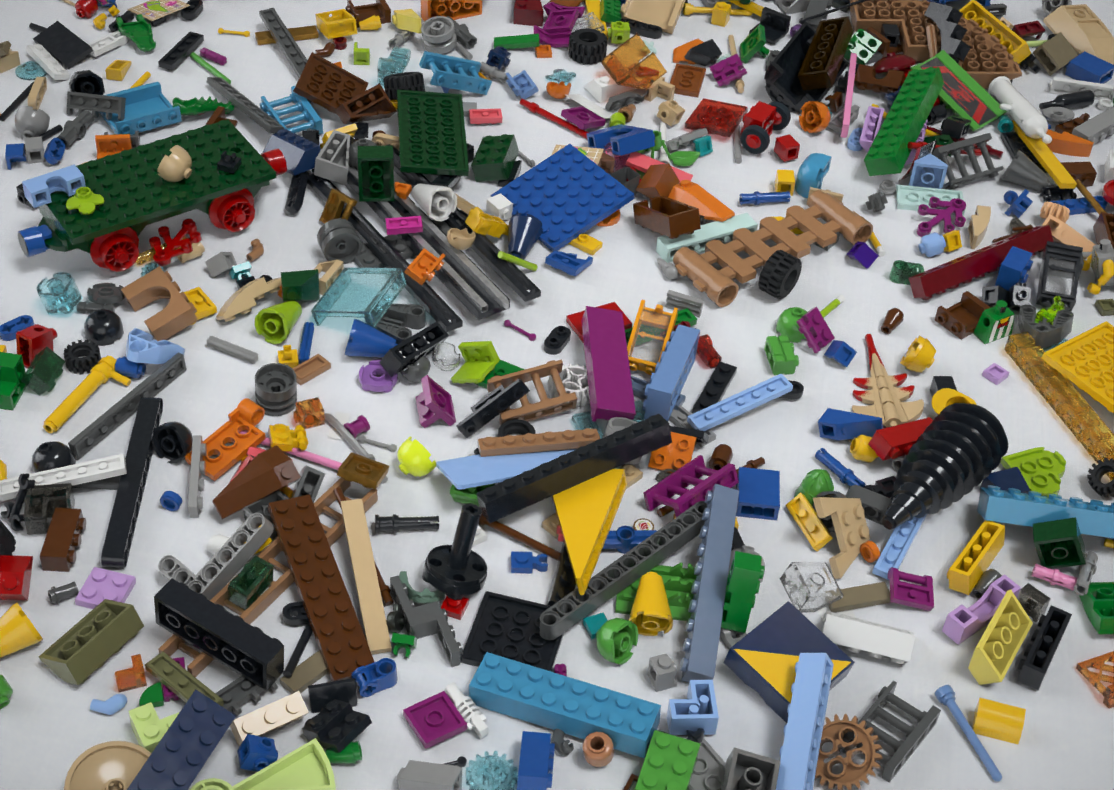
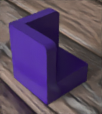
(863, 254)

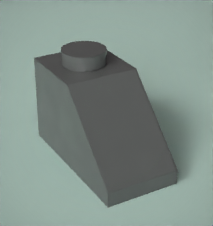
(308, 483)

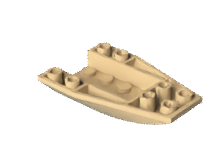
(1082, 30)

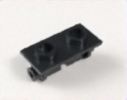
(1052, 193)

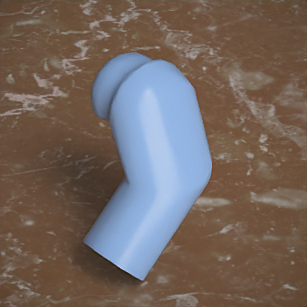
(109, 706)

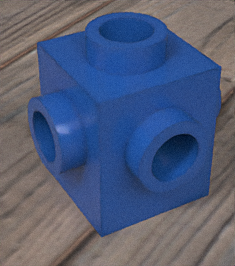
(256, 753)

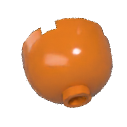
(814, 117)

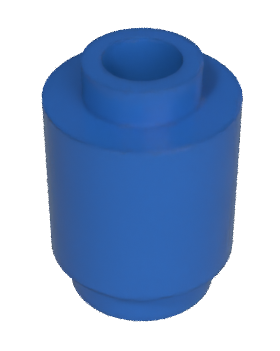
(129, 368)

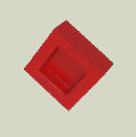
(455, 608)

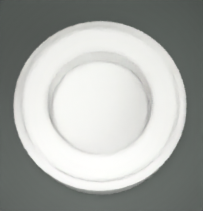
(1104, 104)

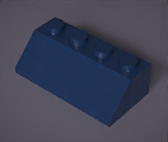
(298, 151)

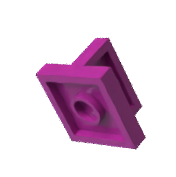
(434, 403)

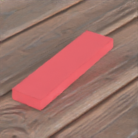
(643, 162)

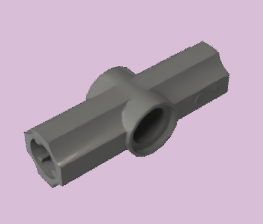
(463, 35)
(76, 128)

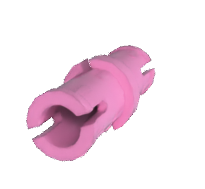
(1054, 576)

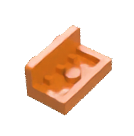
(112, 144)
(423, 266)

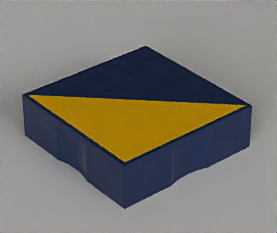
(770, 651)

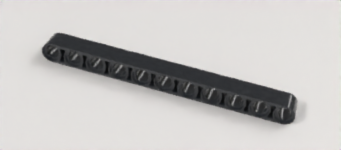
(132, 485)

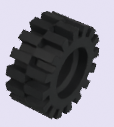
(78, 350)
(1096, 475)

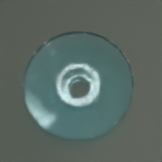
(30, 70)

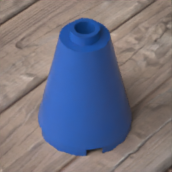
(368, 341)

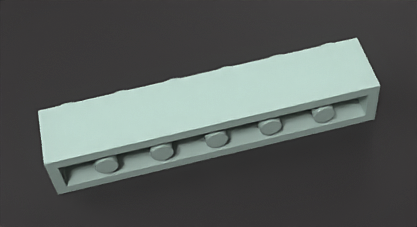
(697, 241)

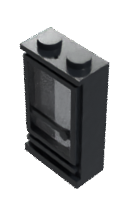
(1059, 274)

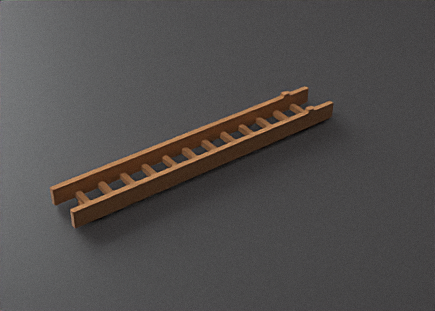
(276, 588)

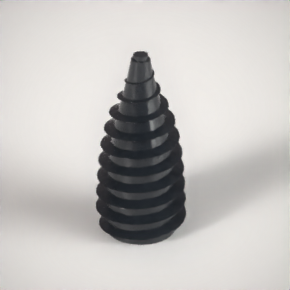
(946, 462)

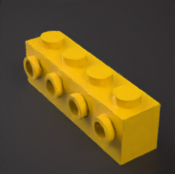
(976, 557)

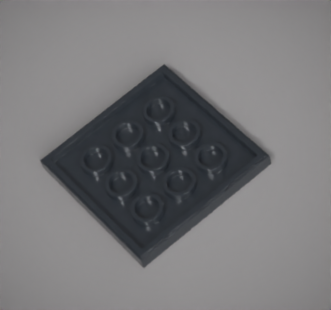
(510, 630)

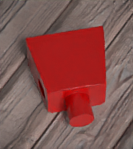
(33, 340)

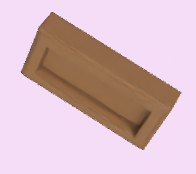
(311, 368)

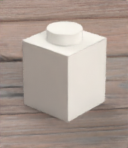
(499, 207)

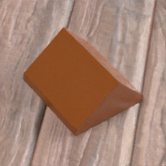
(658, 181)

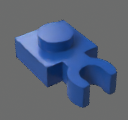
(525, 562)

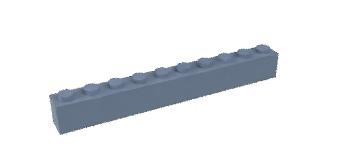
(710, 584)

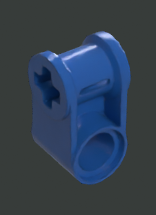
(376, 677)

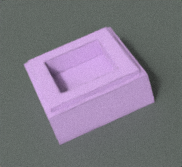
(995, 373)

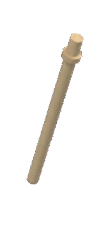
(739, 83)

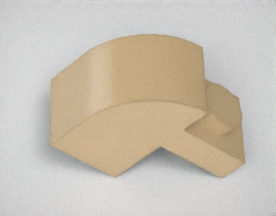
(661, 89)

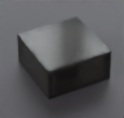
(1033, 601)

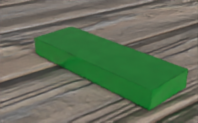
(517, 41)

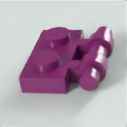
(726, 67)
(815, 329)

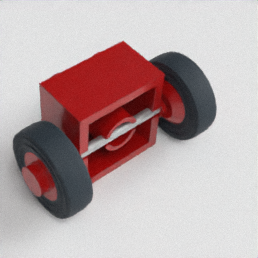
(760, 123)

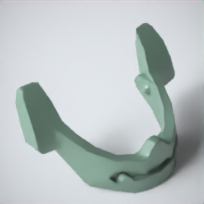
(425, 596)

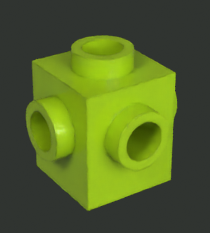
(619, 32)

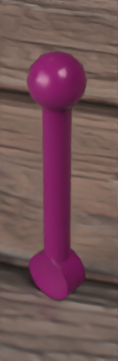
(532, 337)

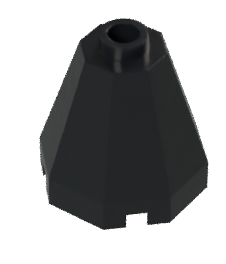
(86, 82)

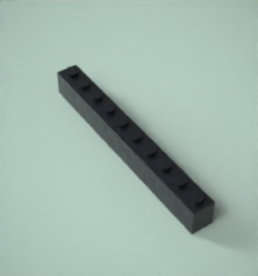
(574, 468)

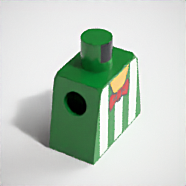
(995, 323)

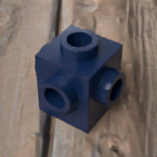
(499, 58)

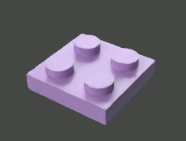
(104, 585)

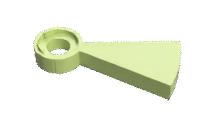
(299, 770)

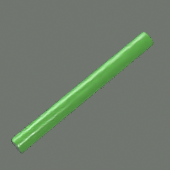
(207, 66)

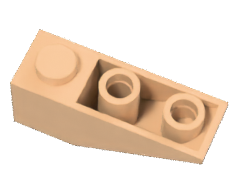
(1065, 234)

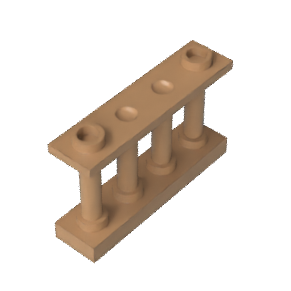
(546, 405)

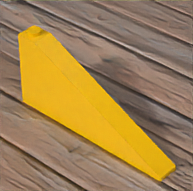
(586, 519)

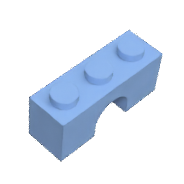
(39, 188)

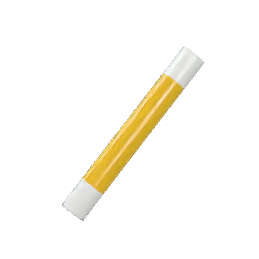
(877, 245)

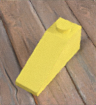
(407, 20)

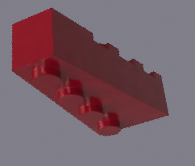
(528, 13)

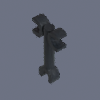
(14, 508)

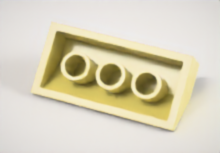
(1000, 641)

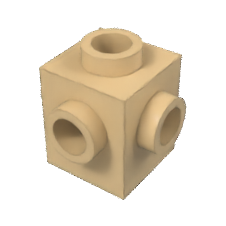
(670, 112)

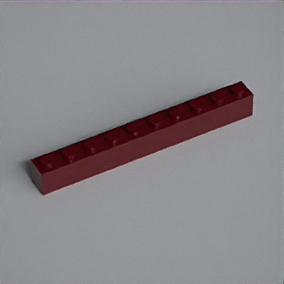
(977, 263)

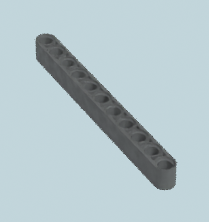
(622, 572)

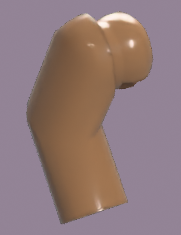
(257, 250)

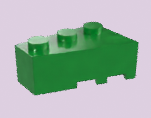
(741, 590)

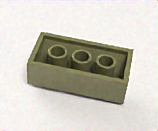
(92, 641)

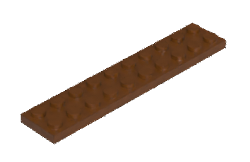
(320, 587)

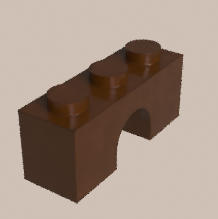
(866, 79)

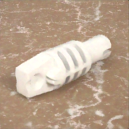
(468, 710)

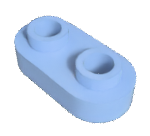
(853, 141)

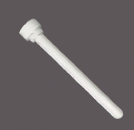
(663, 156)

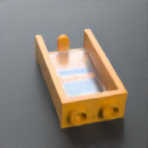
(649, 337)

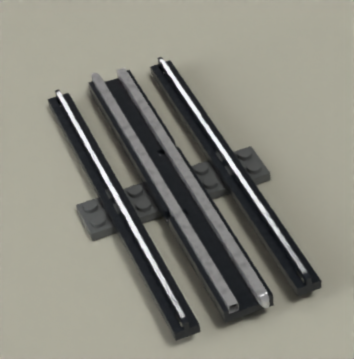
(457, 273)

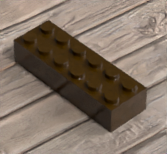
(825, 53)

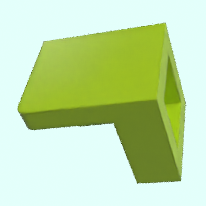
(361, 55)

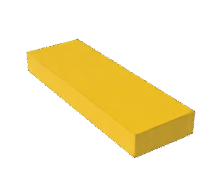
(809, 522)

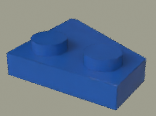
(568, 262)

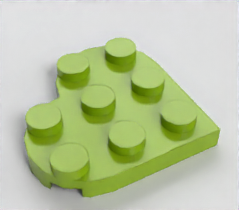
(1039, 468)

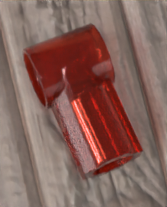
(707, 352)

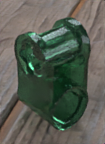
(903, 270)

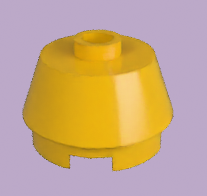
(919, 355)

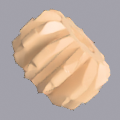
(1056, 210)

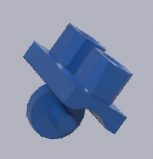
(1018, 204)

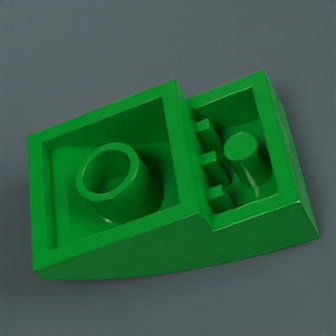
(1100, 606)

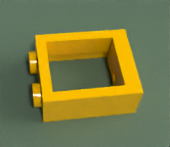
(338, 25)

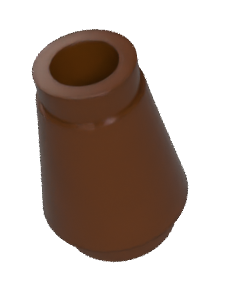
(892, 319)

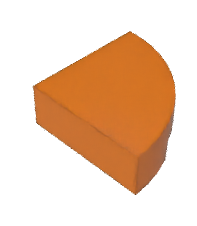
(402, 190)

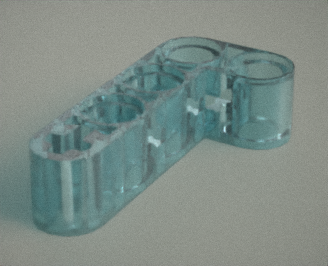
(394, 64)

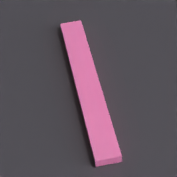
(848, 95)

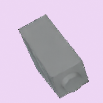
(429, 776)

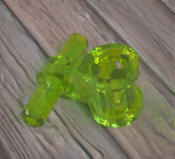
(1051, 313)

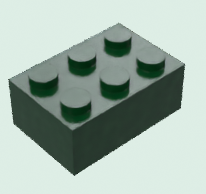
(495, 158)
(375, 173)

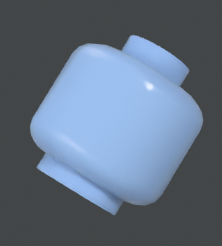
(932, 244)

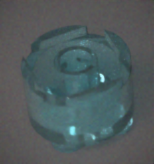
(59, 293)

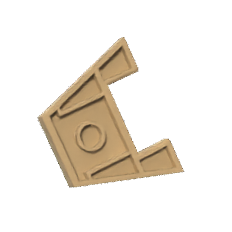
(849, 528)

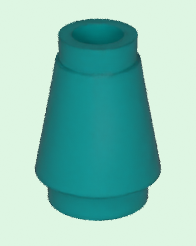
(1005, 124)

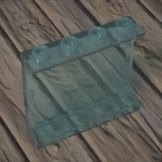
(360, 294)

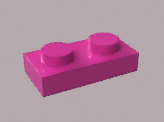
(404, 225)

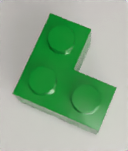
(11, 373)

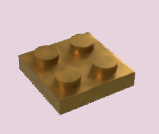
(363, 471)

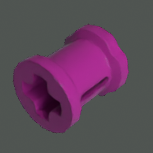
(358, 426)

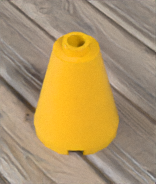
(651, 606)
(16, 631)

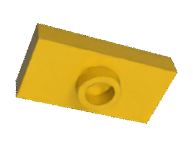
(587, 244)

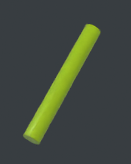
(518, 261)

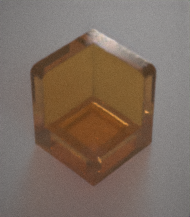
(131, 677)

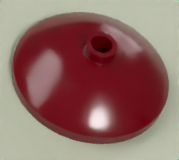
(894, 62)

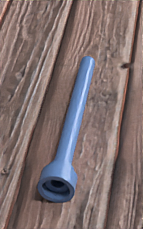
(947, 696)

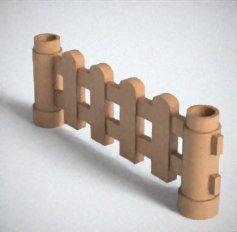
(719, 283)

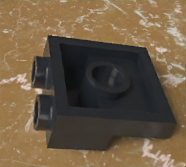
(336, 725)

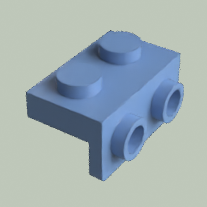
(522, 85)

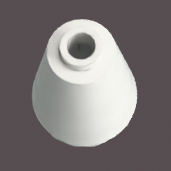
(435, 200)

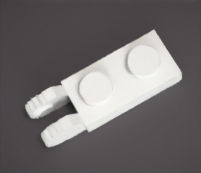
(108, 43)

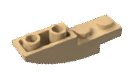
(245, 297)

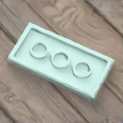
(913, 196)

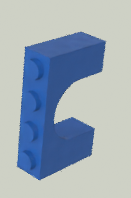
(623, 139)

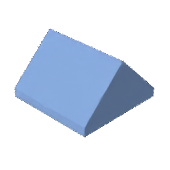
(928, 172)

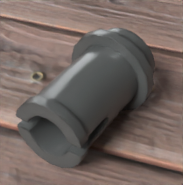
(62, 592)

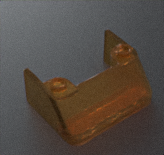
(626, 69)

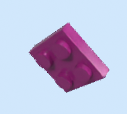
(583, 118)
(435, 719)

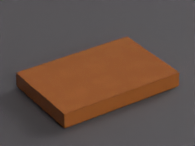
(688, 80)

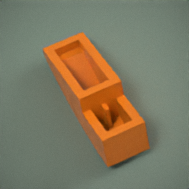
(1069, 144)

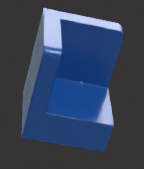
(14, 153)
(840, 352)

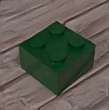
(1059, 543)

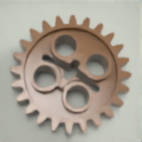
(852, 773)

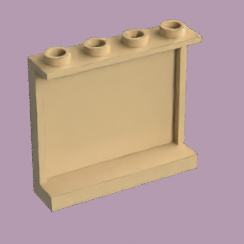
(655, 12)

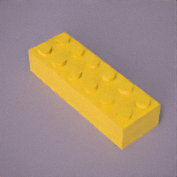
(1008, 38)

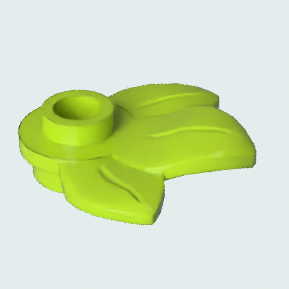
(84, 201)

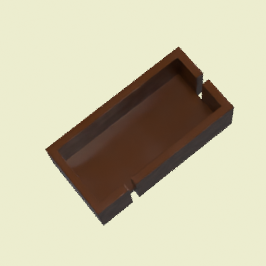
(667, 216)

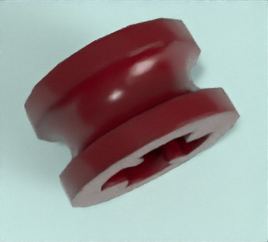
(340, 43)

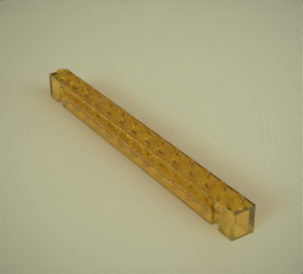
(1062, 398)

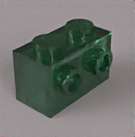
(43, 371)
(250, 582)

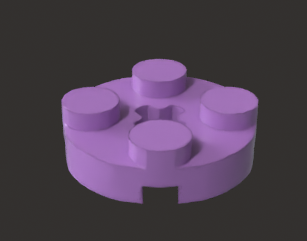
(370, 382)

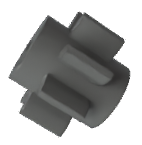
(876, 202)

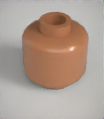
(598, 749)

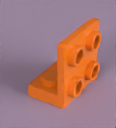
(674, 454)

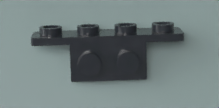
(492, 406)

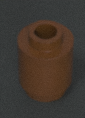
(720, 457)

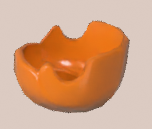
(558, 90)

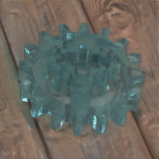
(491, 773)

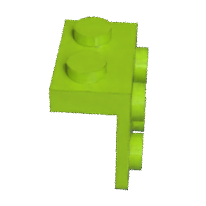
(479, 361)

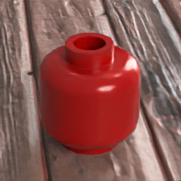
(86, 8)

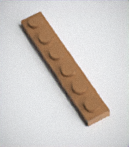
(536, 442)

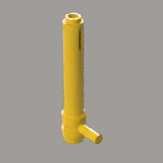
(98, 375)

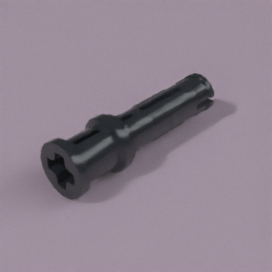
(395, 523)

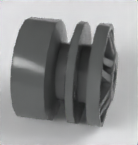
(276, 389)

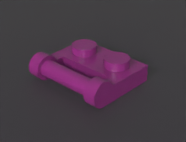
(911, 594)

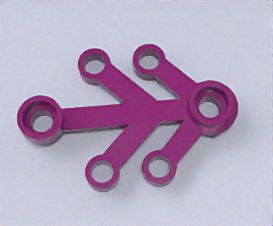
(954, 206)

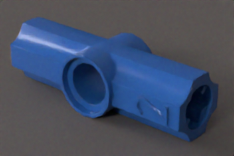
(626, 538)

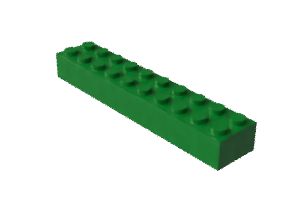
(904, 122)

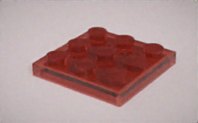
(716, 117)

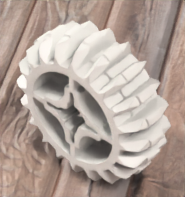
(574, 380)

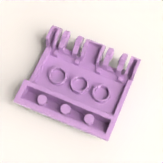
(873, 124)

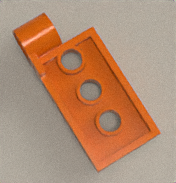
(242, 418)

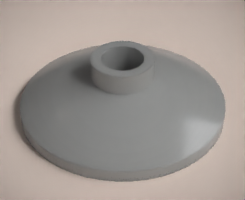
(1058, 114)

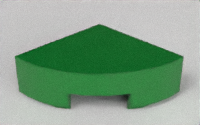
(152, 694)

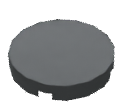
(105, 293)

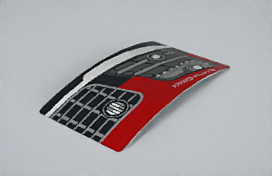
(921, 152)

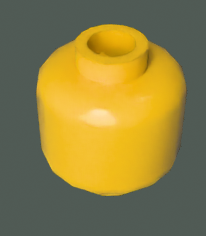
(861, 450)

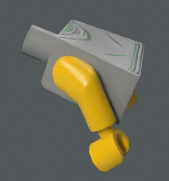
(1102, 265)

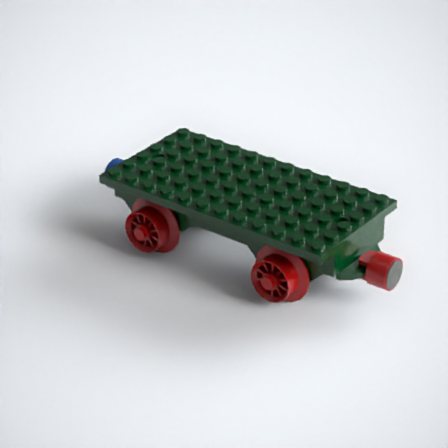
(139, 196)

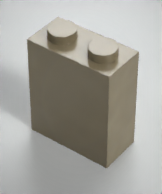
(1055, 53)

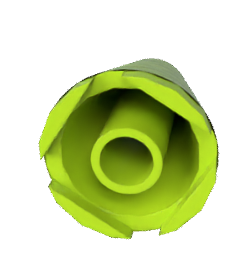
(278, 321)

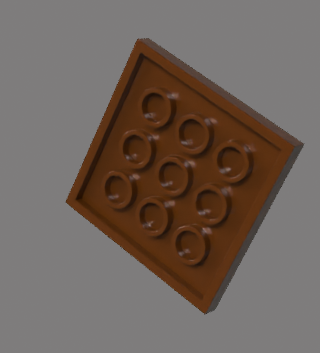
(328, 83)

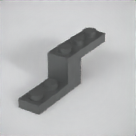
(426, 621)

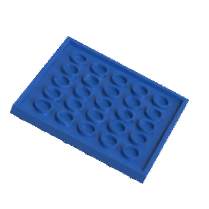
(566, 195)

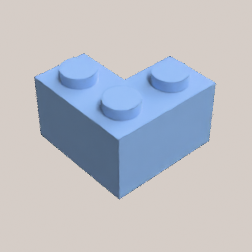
(694, 712)

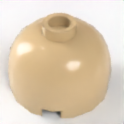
(176, 165)

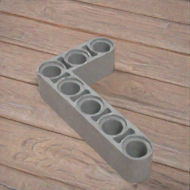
(219, 563)

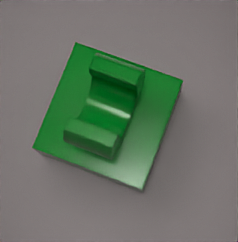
(403, 641)

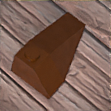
(261, 477)

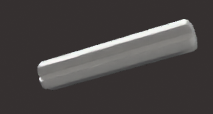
(232, 349)

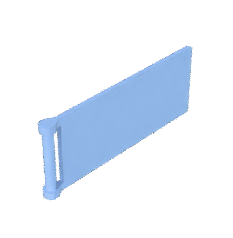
(480, 471)

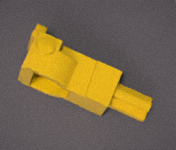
(486, 224)

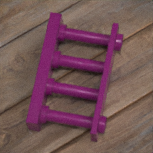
(685, 476)

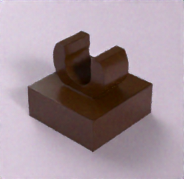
(836, 102)

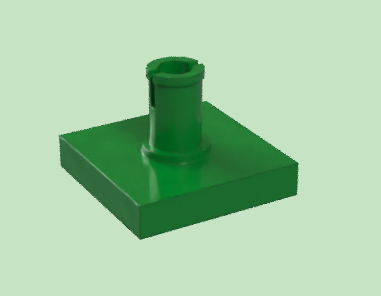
(754, 44)

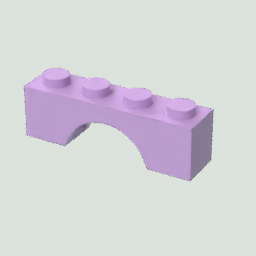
(965, 621)

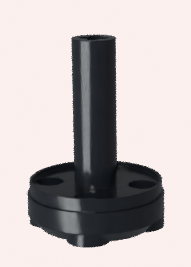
(456, 567)

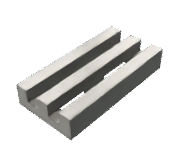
(684, 303)

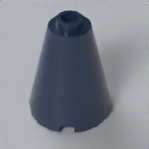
(523, 234)

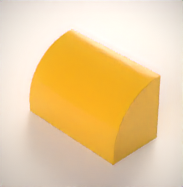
(998, 720)

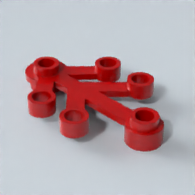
(163, 257)

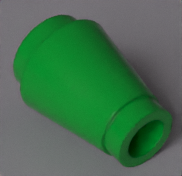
(348, 755)

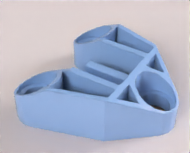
(143, 349)

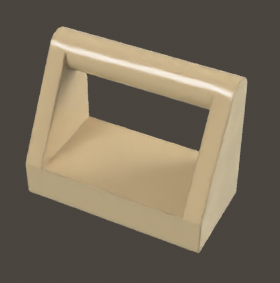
(332, 269)

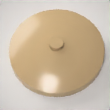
(106, 766)

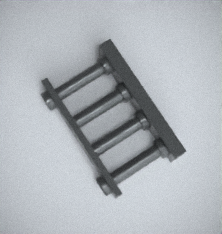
(968, 146)
(914, 735)

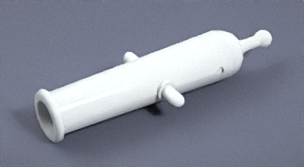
(1020, 109)

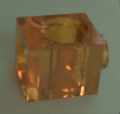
(309, 413)

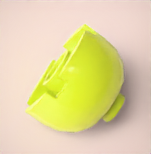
(414, 458)

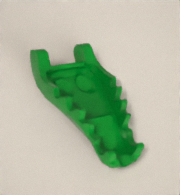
(139, 32)
(200, 106)

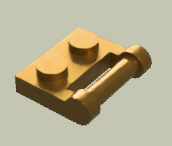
(335, 205)

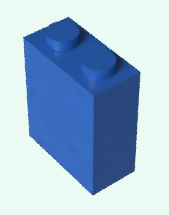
(1089, 69)
(758, 493)

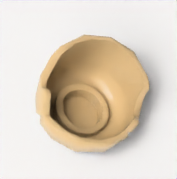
(460, 238)

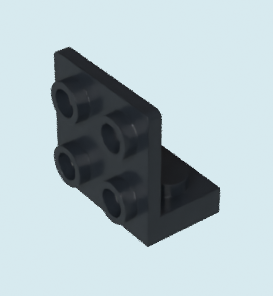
(775, 24)

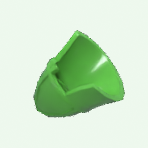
(815, 483)

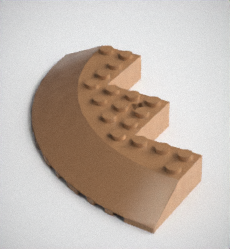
(984, 61)

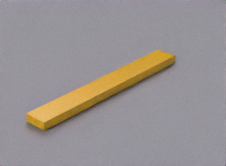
(1047, 160)

